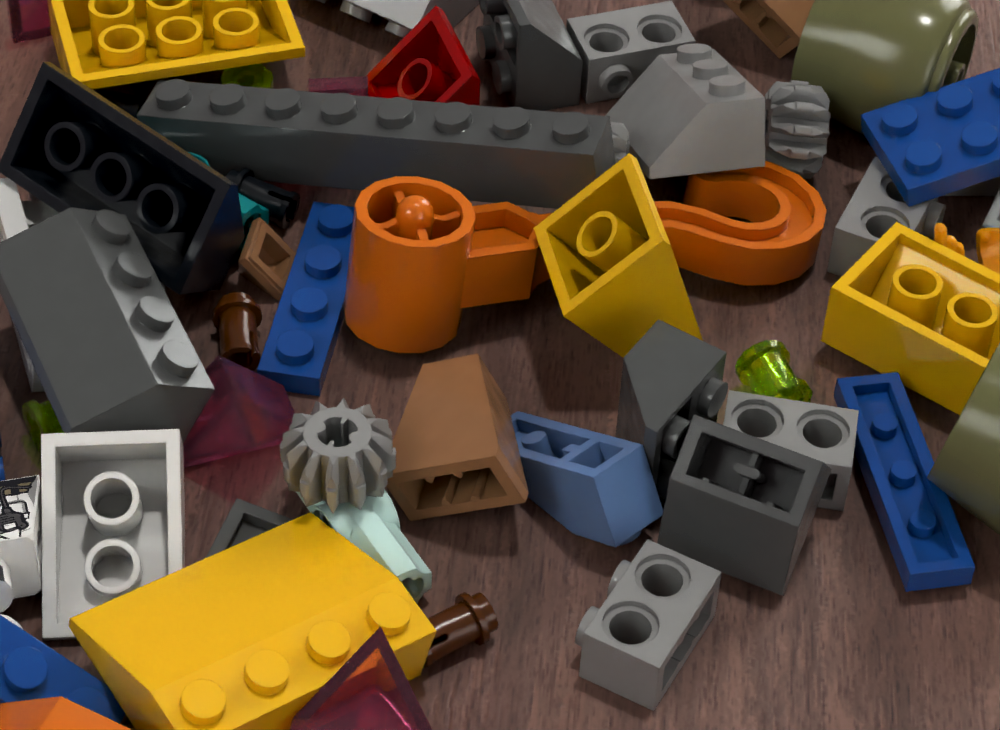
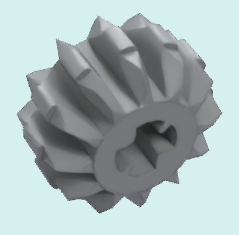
(796, 126)
(338, 455)

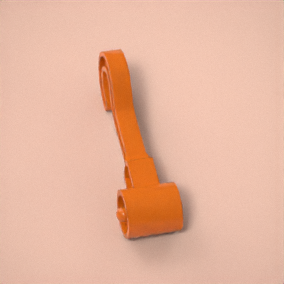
(430, 253)

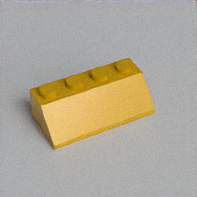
(917, 314)

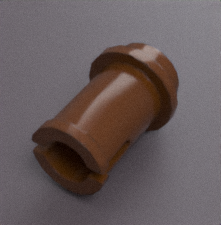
(237, 323)
(461, 624)

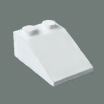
(107, 518)

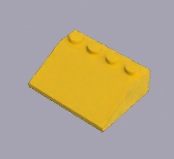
(159, 39)
(249, 631)

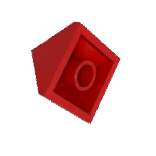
(427, 66)

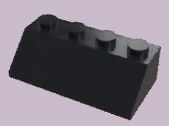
(96, 157)

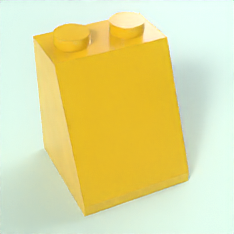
(615, 261)

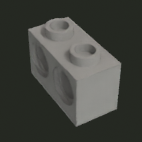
(623, 44)
(872, 213)
(803, 427)
(647, 623)

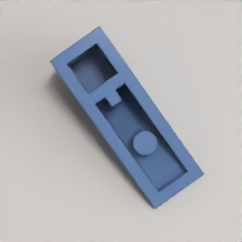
(587, 479)

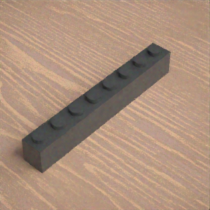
(364, 139)

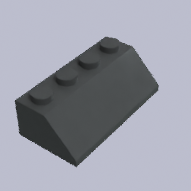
(101, 326)

